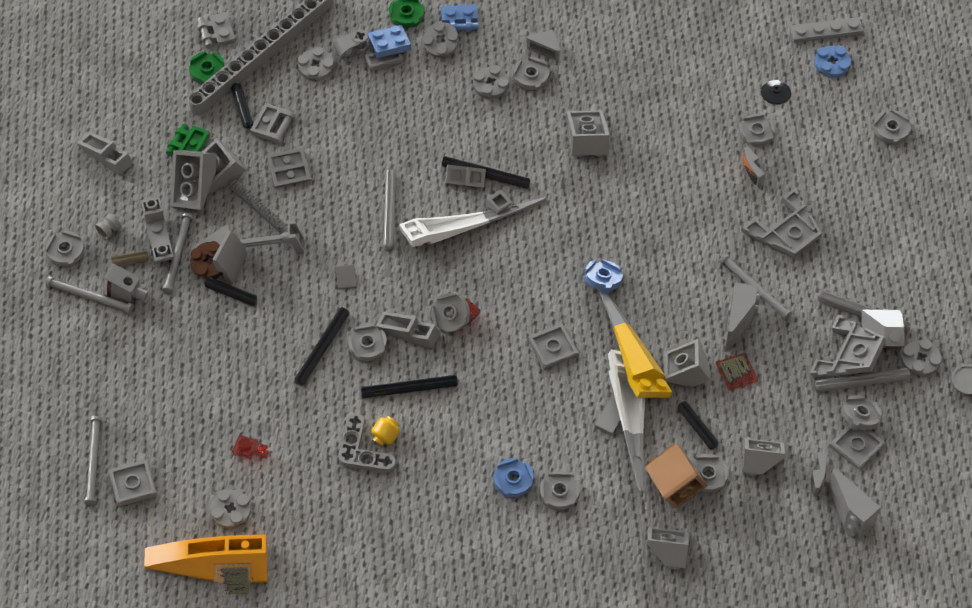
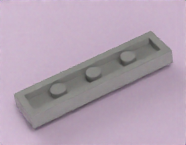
(826, 29)

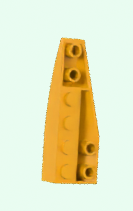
(197, 556)

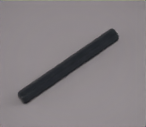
(491, 173)
(321, 346)
(409, 386)

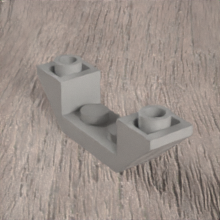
(157, 229)

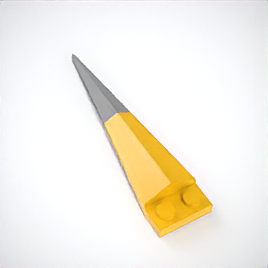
(641, 369)

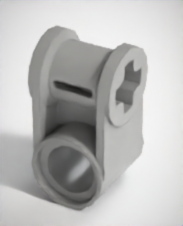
(351, 45)

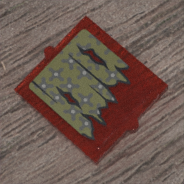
(736, 371)

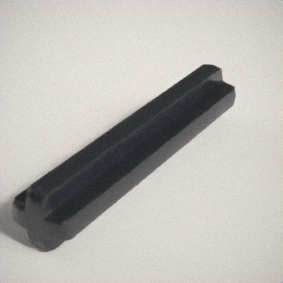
(242, 106)
(230, 291)
(698, 425)

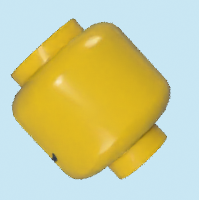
(385, 431)

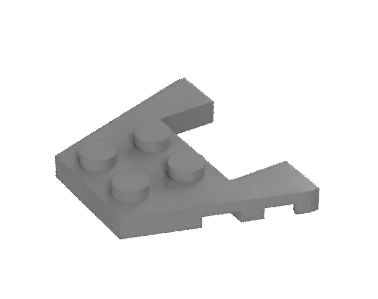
(792, 233)
(857, 353)

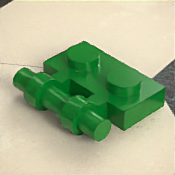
(194, 139)

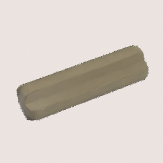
(130, 258)

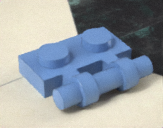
(461, 14)

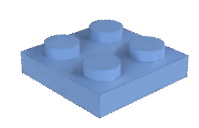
(389, 41)

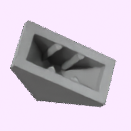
(544, 44)

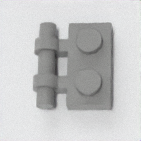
(221, 27)

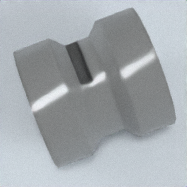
(108, 226)

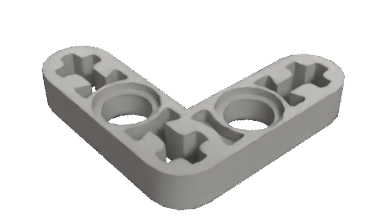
(358, 454)

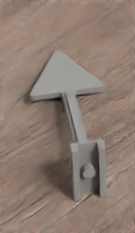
(292, 236)

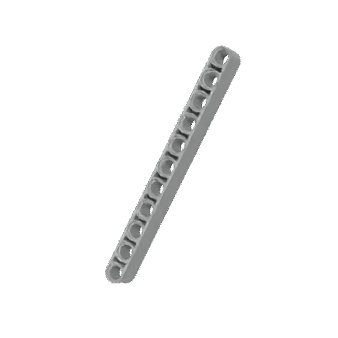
(256, 54)

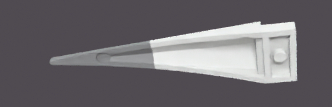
(439, 228)
(631, 413)

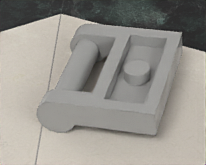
(268, 119)

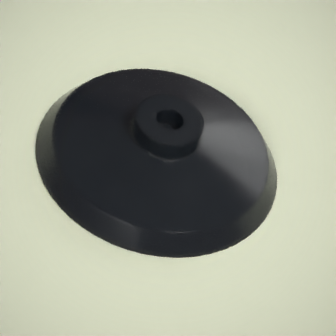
(775, 92)

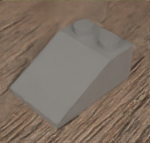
(588, 133)
(227, 165)
(191, 178)
(743, 307)
(853, 505)

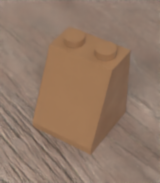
(675, 476)

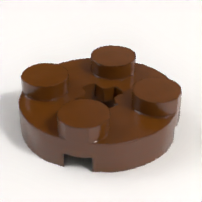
(200, 255)

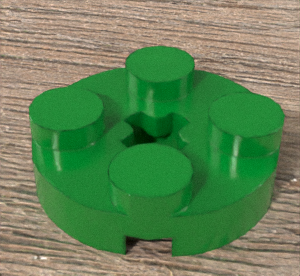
(406, 19)
(201, 60)

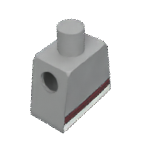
(123, 285)

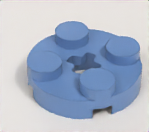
(837, 53)
(605, 284)
(517, 468)

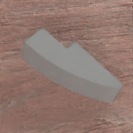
(105, 152)
(408, 329)

